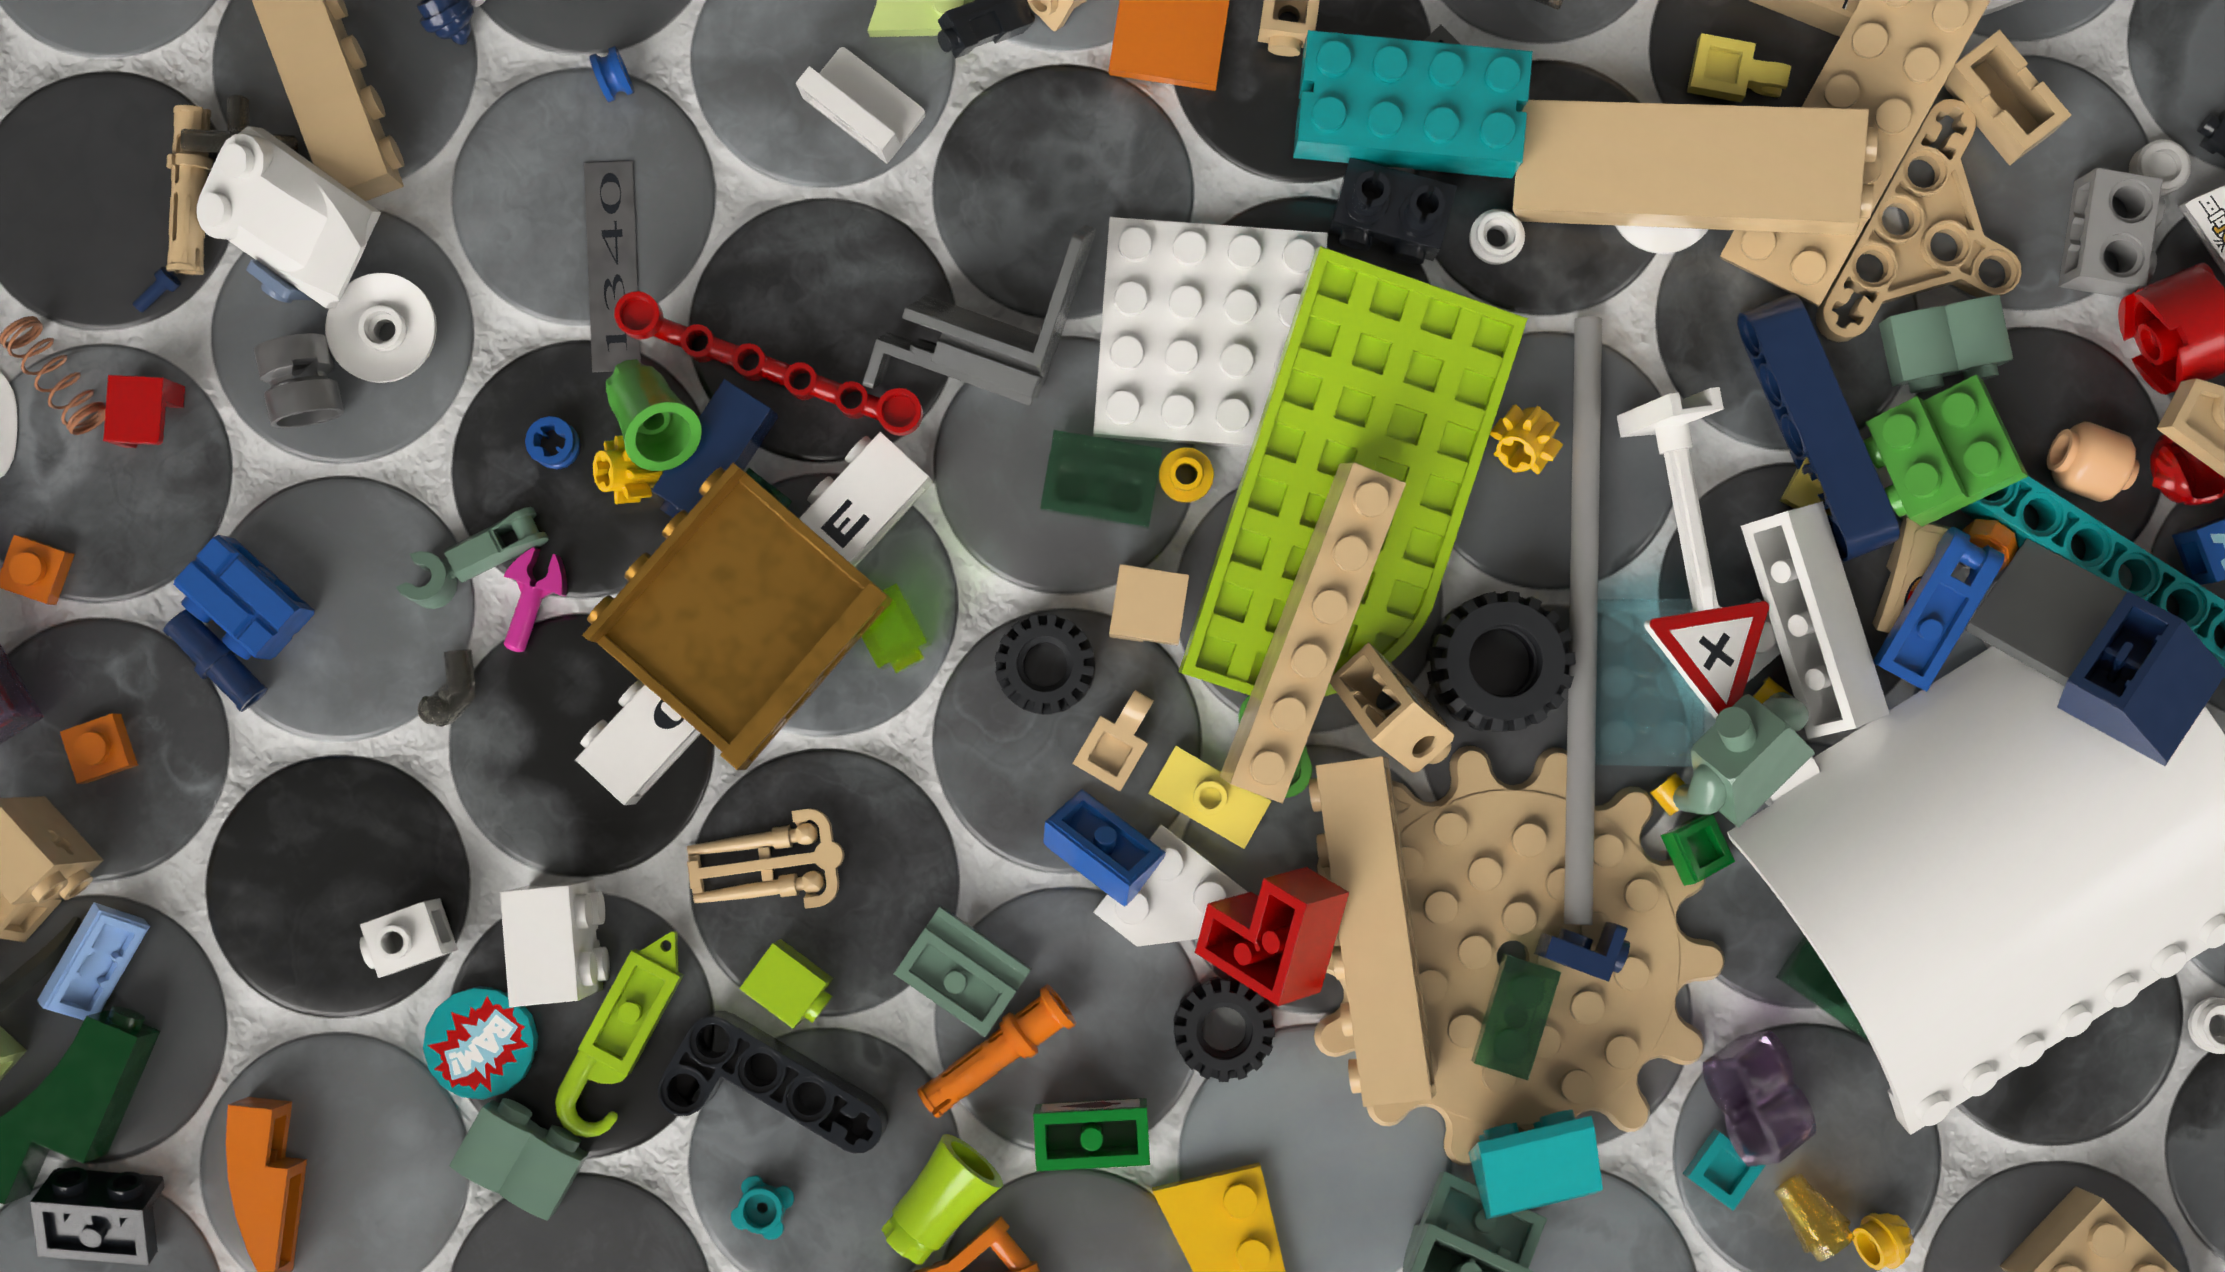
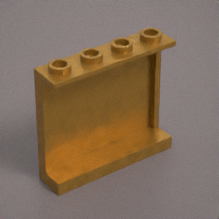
(736, 615)

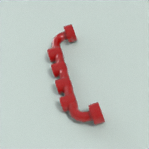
(643, 317)

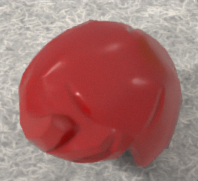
(2182, 475)

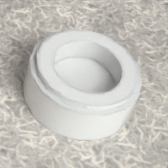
(2163, 160)

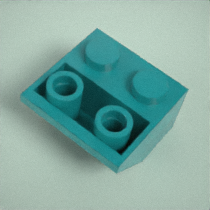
(1537, 1165)

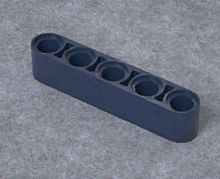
(1818, 423)

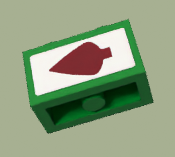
(1091, 1134)

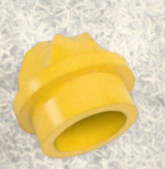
(1883, 1240)

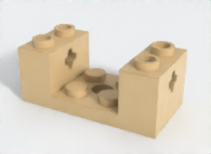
(41, 853)

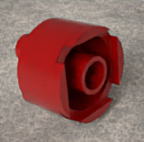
(2177, 328)

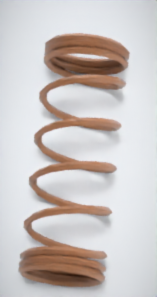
(27, 338)

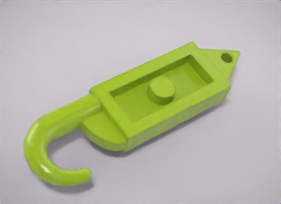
(620, 1030)

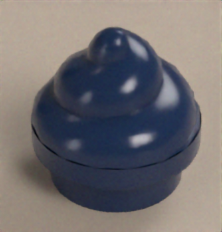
(447, 18)

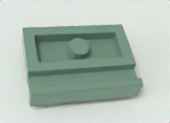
(962, 971)

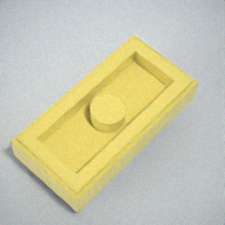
(1207, 798)

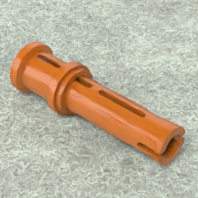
(1017, 1037)

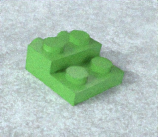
(1943, 451)

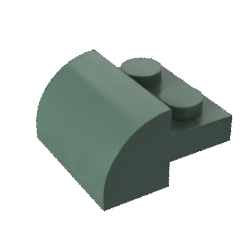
(1460, 1239)

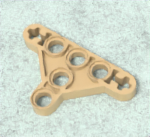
(1908, 258)

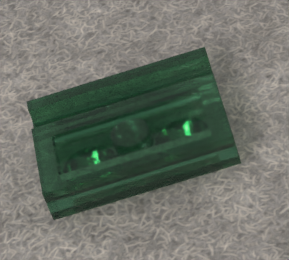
(1101, 479)

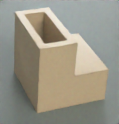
(1148, 605)

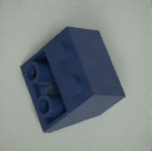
(2143, 679)

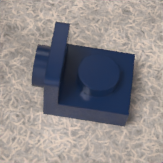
(1574, 950)

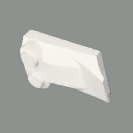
(286, 214)

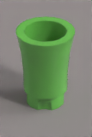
(654, 422)

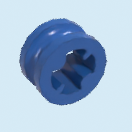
(611, 74)
(566, 455)

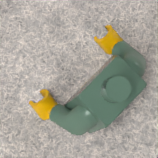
(1742, 757)

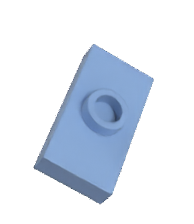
(93, 962)

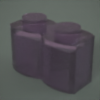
(1761, 1102)

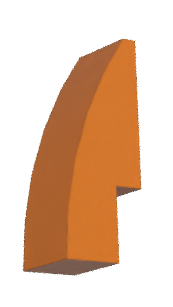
(264, 1182)

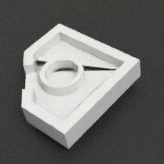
(1172, 899)

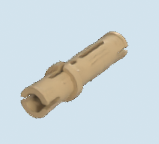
(188, 178)

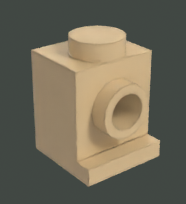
(1287, 37)

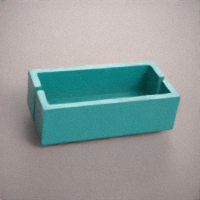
(1412, 104)

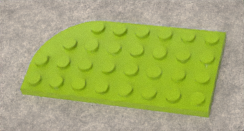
(1371, 378)

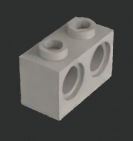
(2097, 227)

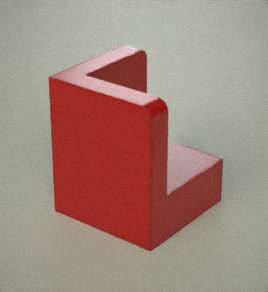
(138, 409)

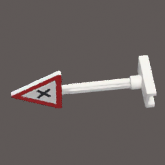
(1712, 643)

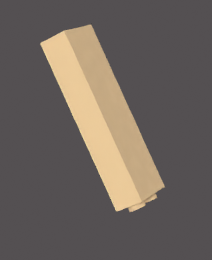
(1696, 166)

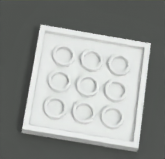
(1195, 327)

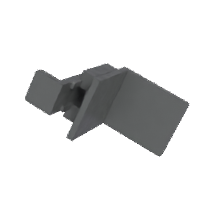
(983, 348)

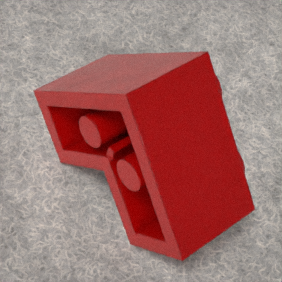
(1276, 939)

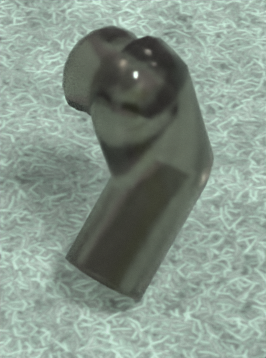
(455, 694)

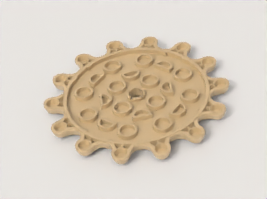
(1493, 871)

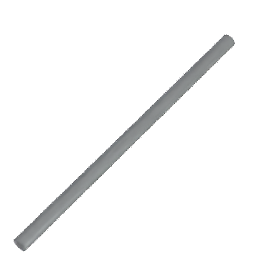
(1583, 621)

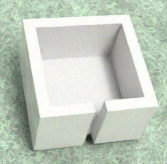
(553, 942)

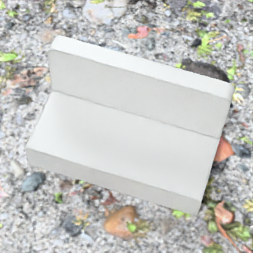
(862, 103)

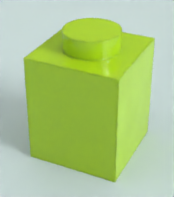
(788, 985)

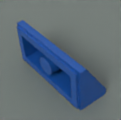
(1102, 847)

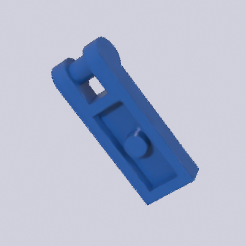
(1938, 610)

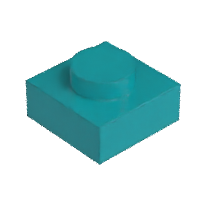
(1721, 1170)

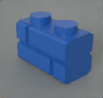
(242, 598)

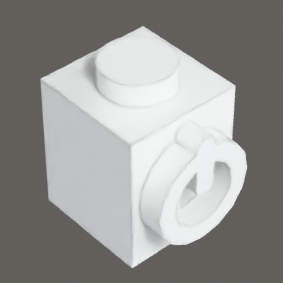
(407, 938)

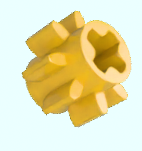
(1526, 439)
(617, 473)

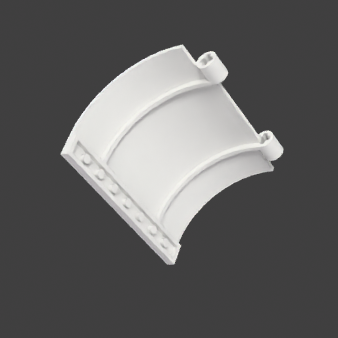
(1993, 874)

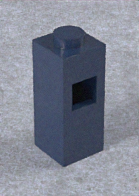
(731, 433)

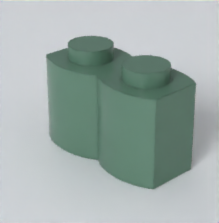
(1946, 342)
(520, 1158)

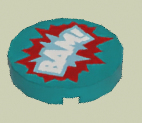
(480, 1043)

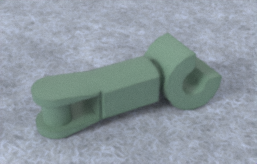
(472, 558)

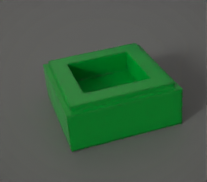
(1697, 848)

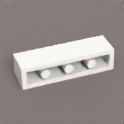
(1815, 620)

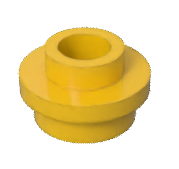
(1186, 492)

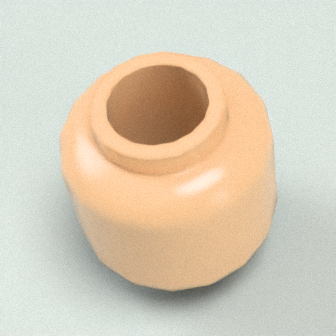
(2093, 461)

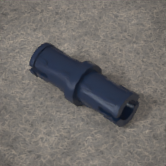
(215, 660)

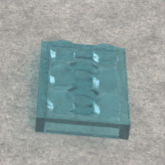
(1641, 699)

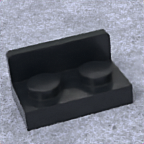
(96, 1216)

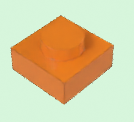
(35, 570)
(98, 748)

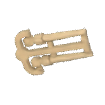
(827, 856)

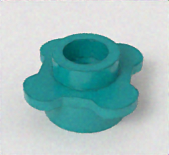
(750, 1218)

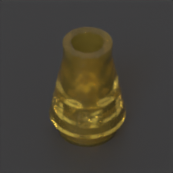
(1814, 1219)

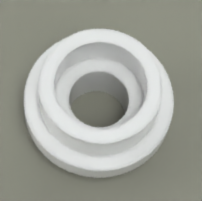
(1508, 225)
(2199, 1025)

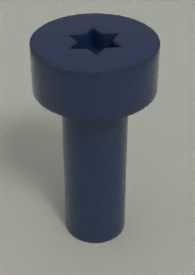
(165, 281)

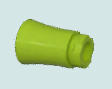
(940, 1199)

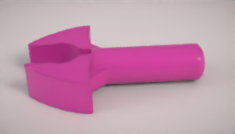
(531, 594)

